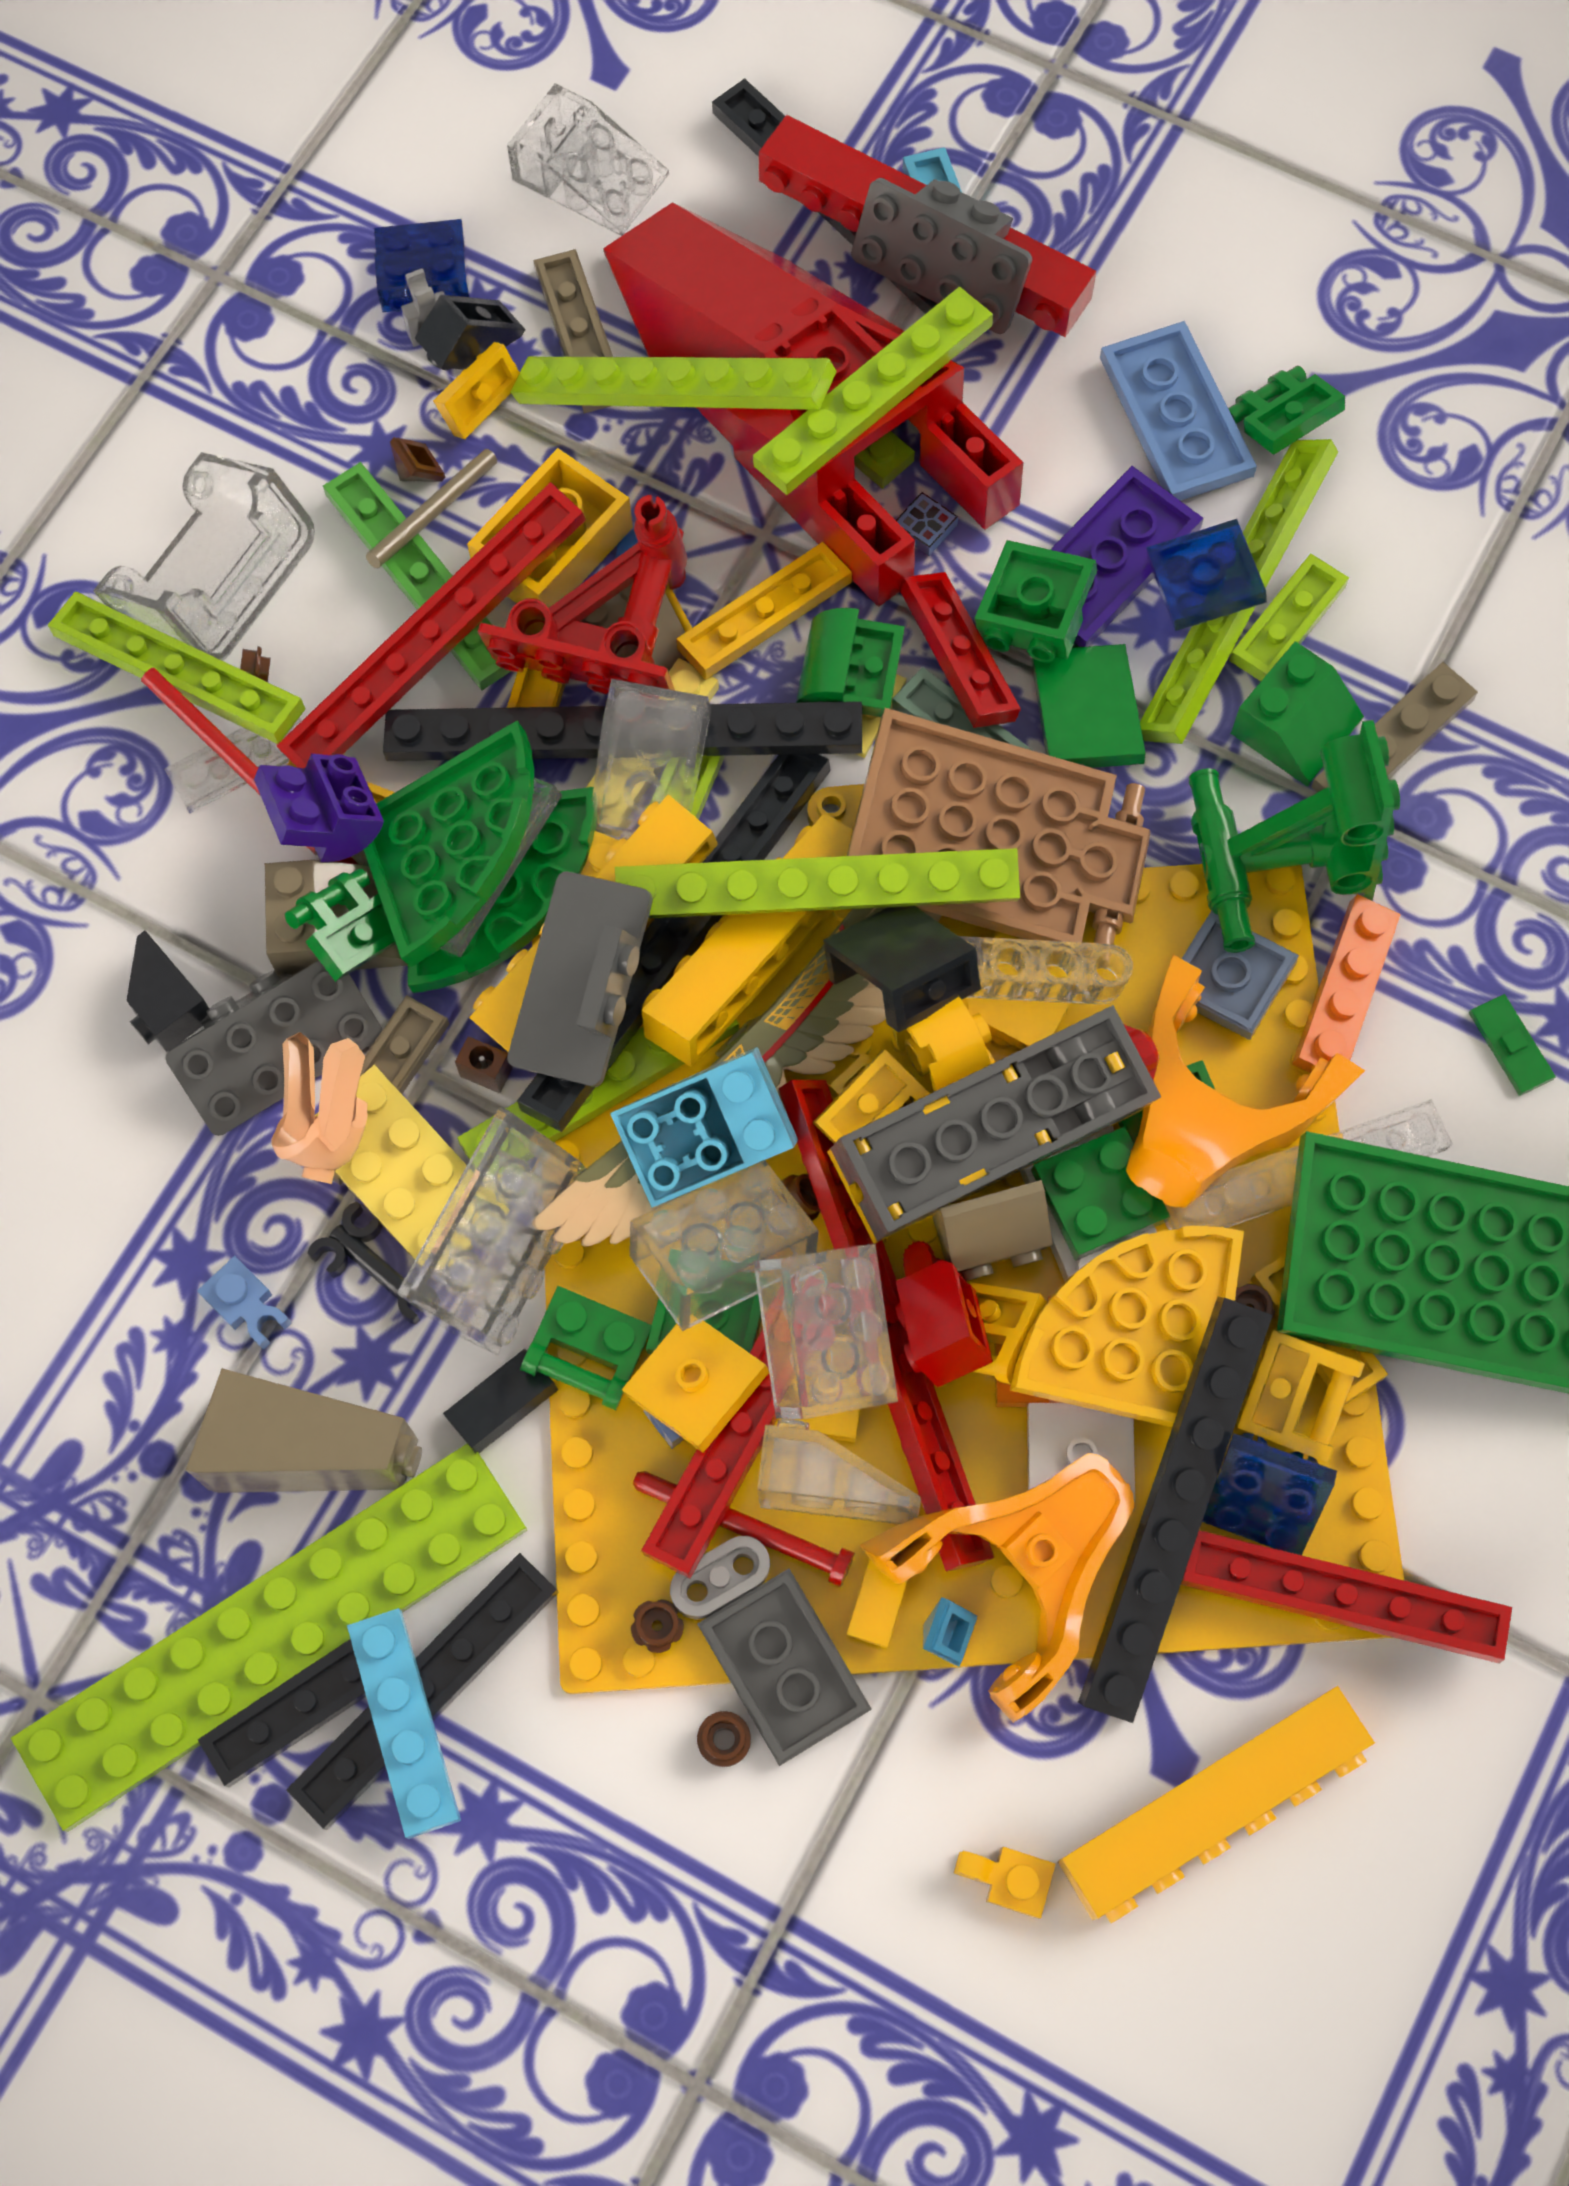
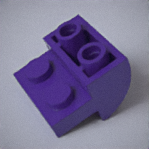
(321, 805)

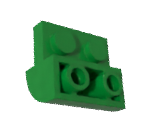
(850, 661)

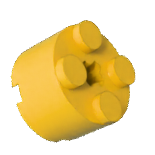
(946, 1045)

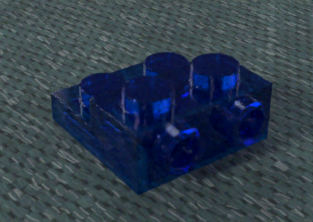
(427, 246)

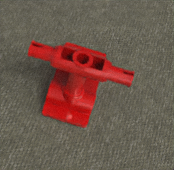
(569, 649)

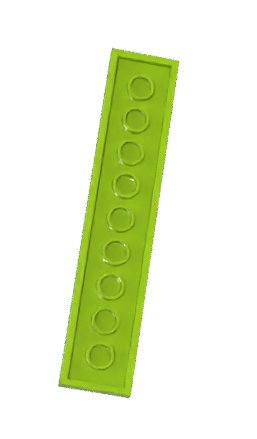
(265, 1635)

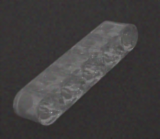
(1035, 981)

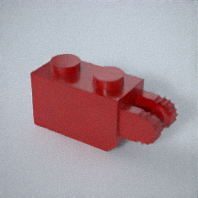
(940, 1318)

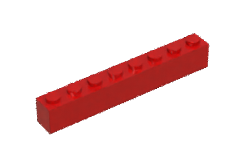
(836, 181)

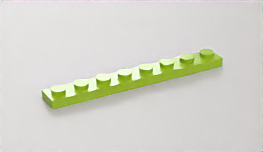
(675, 382)
(1211, 642)
(827, 882)

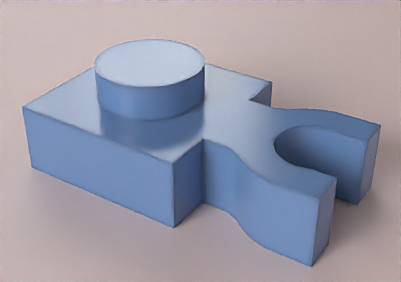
(241, 1297)

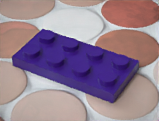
(1116, 535)

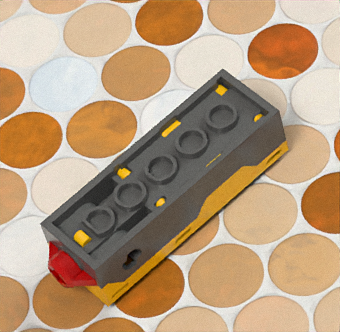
(996, 1122)

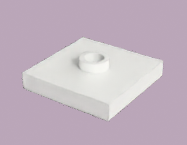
(1067, 1432)

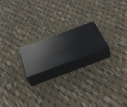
(499, 1403)

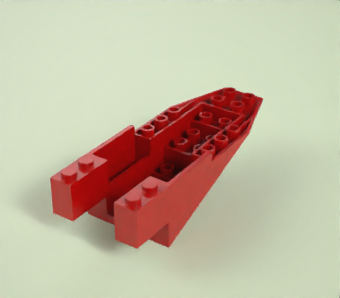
(725, 297)

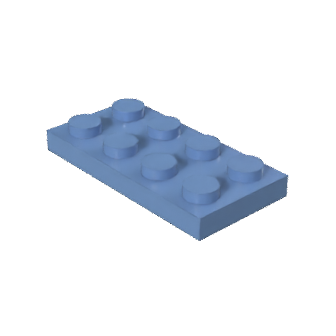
(1177, 411)

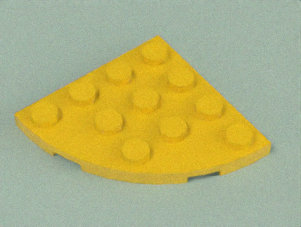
(1131, 1324)

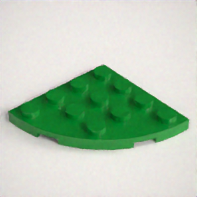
(451, 841)
(525, 900)

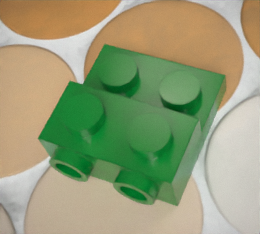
(1035, 601)

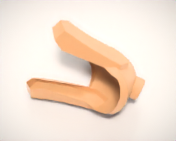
(333, 1136)

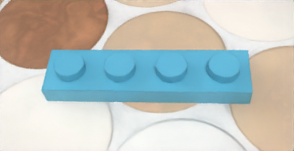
(403, 1723)

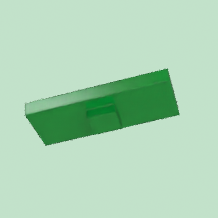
(1512, 1044)

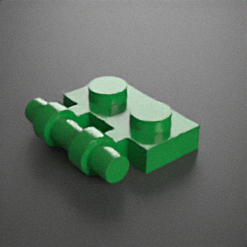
(1286, 408)
(354, 937)

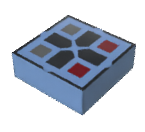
(927, 522)

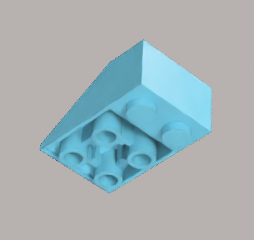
(705, 1127)

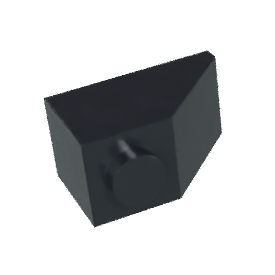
(464, 328)
(162, 997)

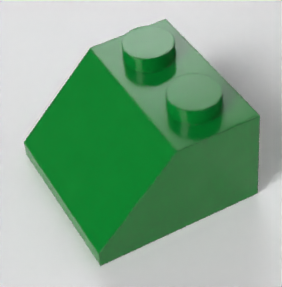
(1297, 713)

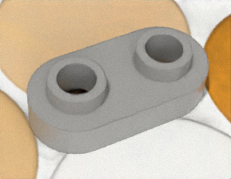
(719, 1577)

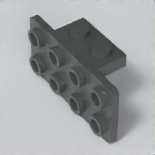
(941, 243)
(580, 978)
(237, 1058)

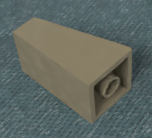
(295, 1440)

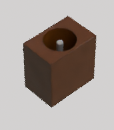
(483, 1064)

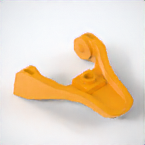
(1200, 1133)
(1055, 1541)

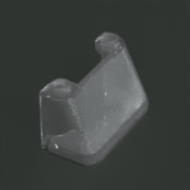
(223, 560)

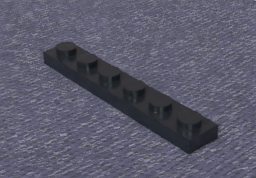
(445, 1670)

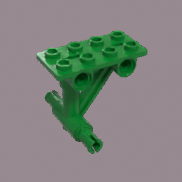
(1333, 828)

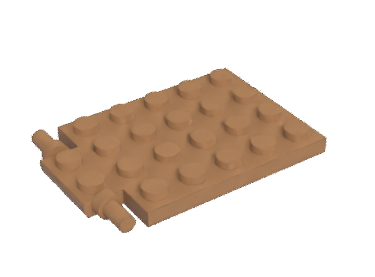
(968, 792)

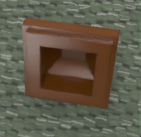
(415, 461)

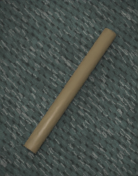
(431, 508)

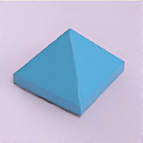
(948, 1631)

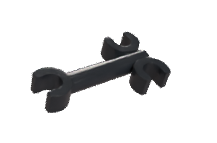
(349, 1241)

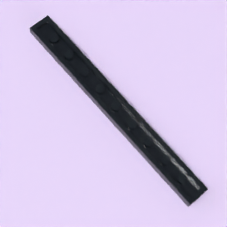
(577, 730)
(745, 837)

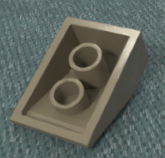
(287, 883)

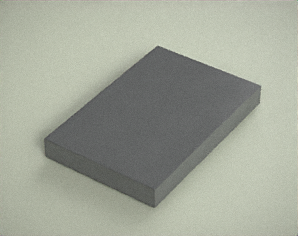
(784, 1667)

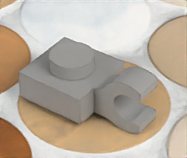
(423, 302)

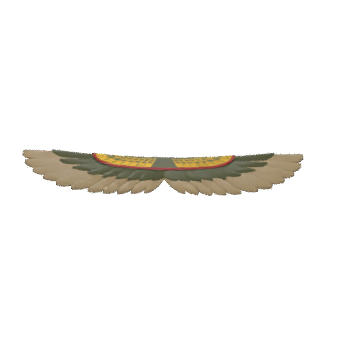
(797, 1033)

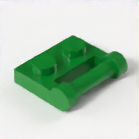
(592, 1333)

